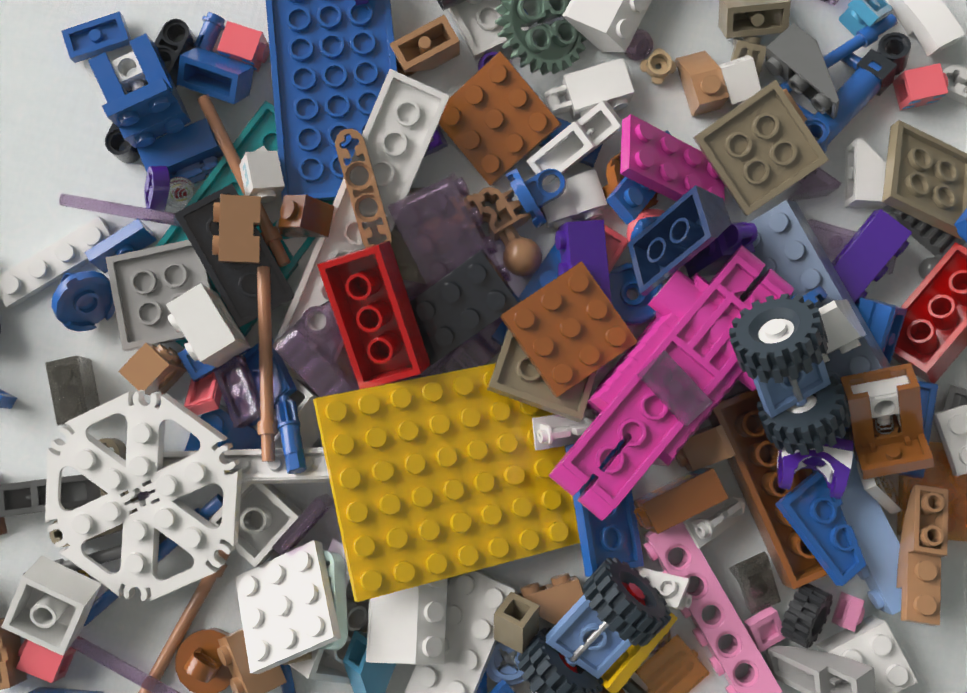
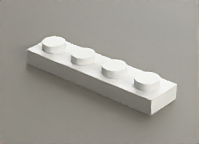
(51, 263)

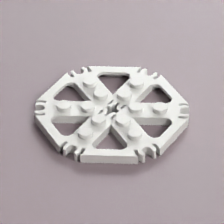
(143, 464)

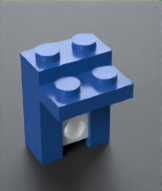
(149, 108)

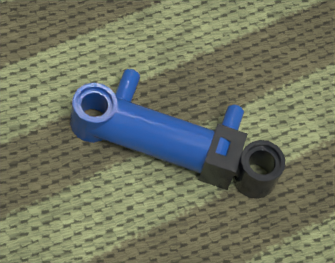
(872, 77)

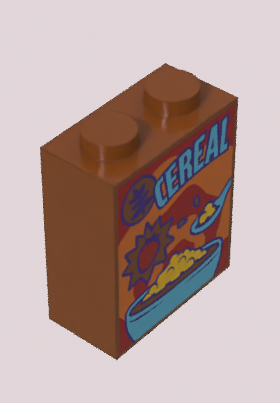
(679, 500)

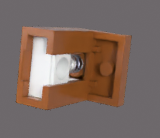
(887, 421)

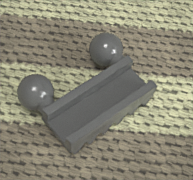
(930, 237)

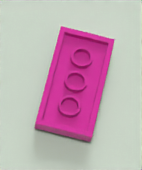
(664, 161)

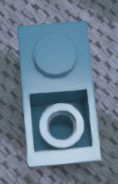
(365, 676)

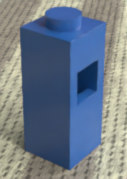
(182, 148)

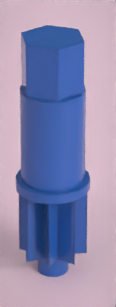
(290, 434)

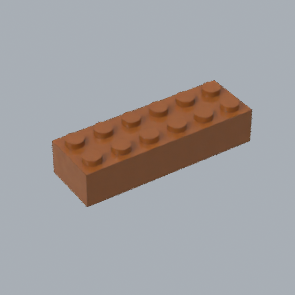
(758, 480)

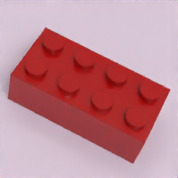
(374, 315)

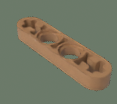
(368, 190)

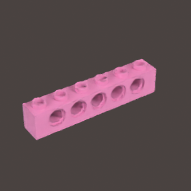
(725, 621)

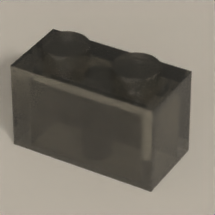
(72, 387)

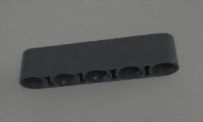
(169, 51)

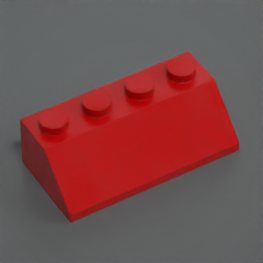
(936, 318)

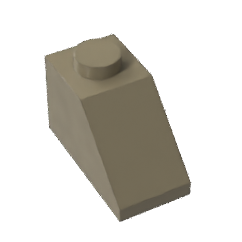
(753, 17)

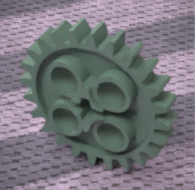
(552, 51)

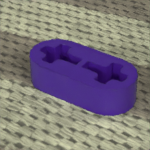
(157, 187)

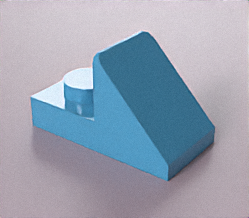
(864, 13)

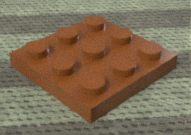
(497, 119)
(568, 329)

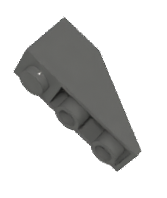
(801, 63)

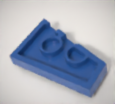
(823, 528)

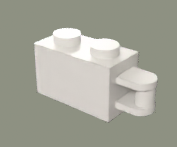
(591, 86)

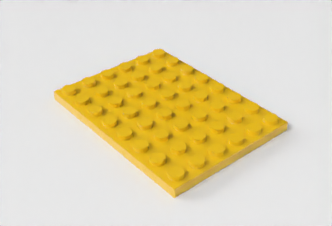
(439, 480)

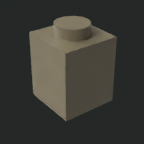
(516, 622)

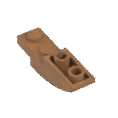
(920, 553)

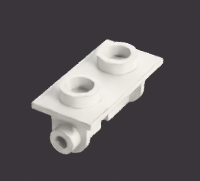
(558, 431)
(714, 520)
(671, 588)

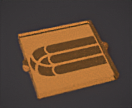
(672, 669)

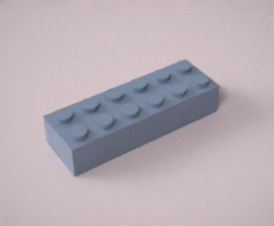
(795, 254)

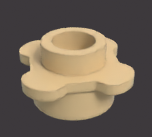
(662, 58)

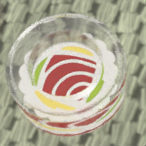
(180, 192)

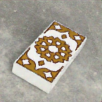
(882, 491)

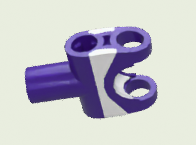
(832, 463)

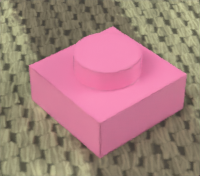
(848, 612)
(765, 628)

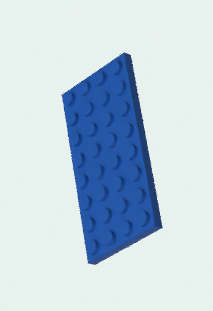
(325, 79)

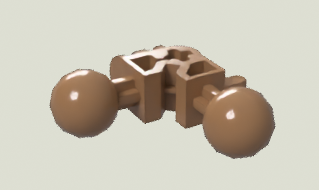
(520, 254)

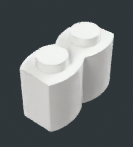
(580, 199)

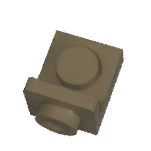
(752, 47)

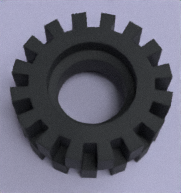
(806, 615)

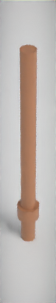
(269, 233)
(267, 426)
(185, 622)

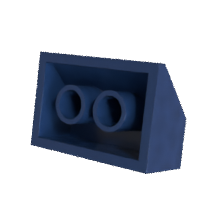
(677, 236)

